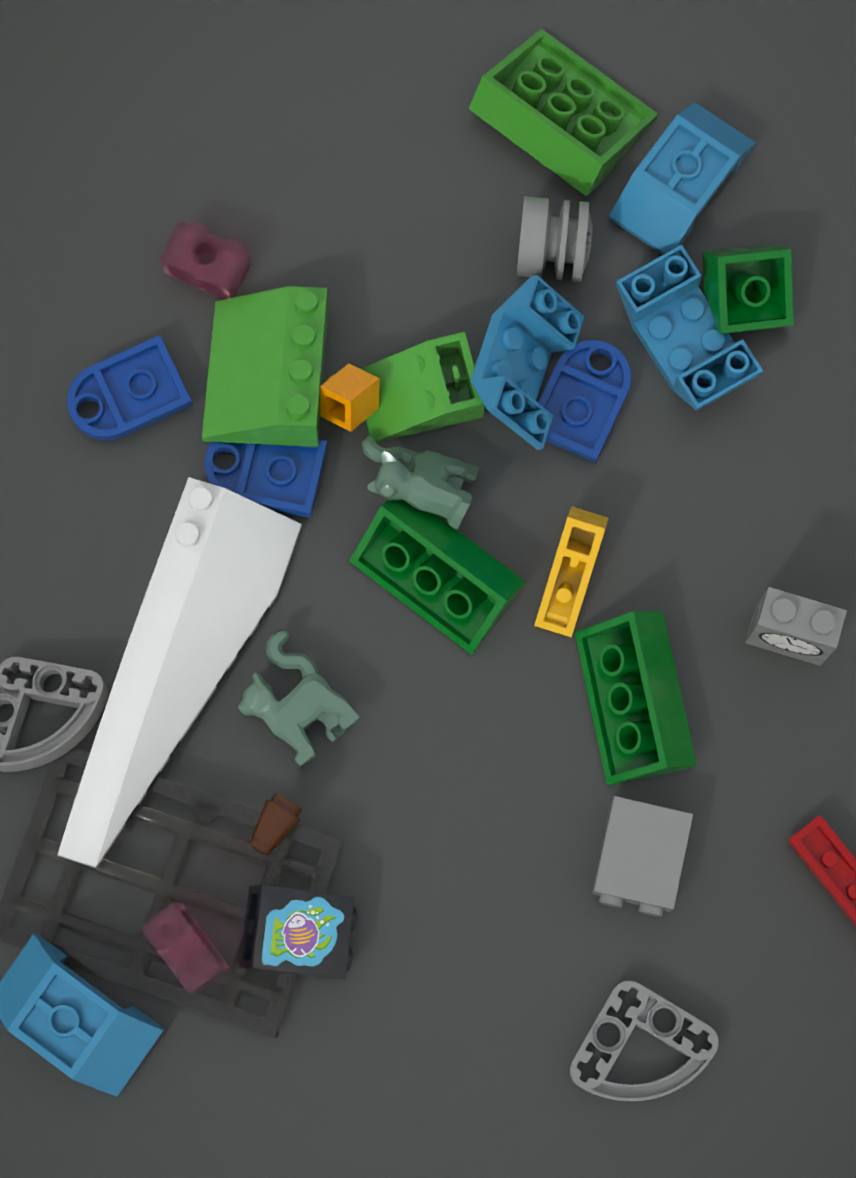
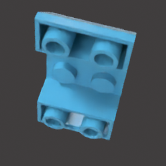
(679, 178)
(681, 332)
(518, 353)
(72, 1020)

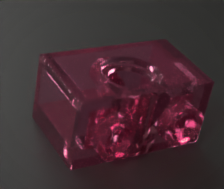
(219, 277)
(185, 948)

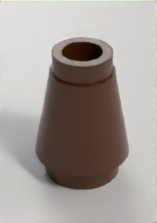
(274, 823)

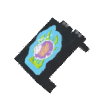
(298, 932)

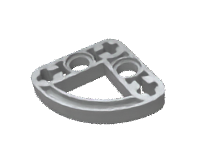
(23, 691)
(642, 1017)

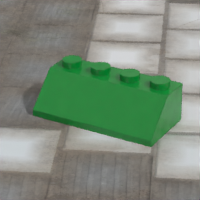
(437, 572)
(635, 697)

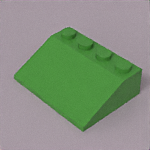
(561, 111)
(267, 368)

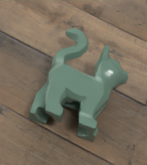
(422, 480)
(301, 707)

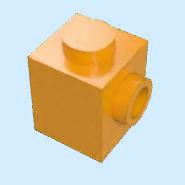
(349, 397)

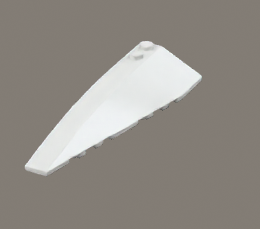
(200, 607)

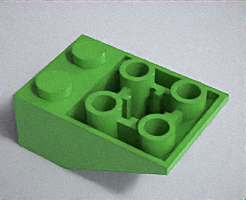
(424, 389)

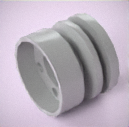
(553, 238)

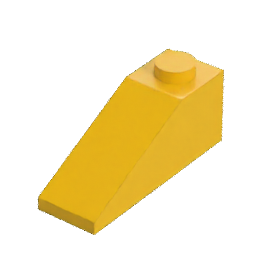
(571, 571)

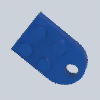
(131, 391)
(585, 399)
(271, 475)

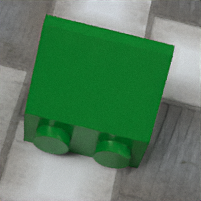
(749, 287)

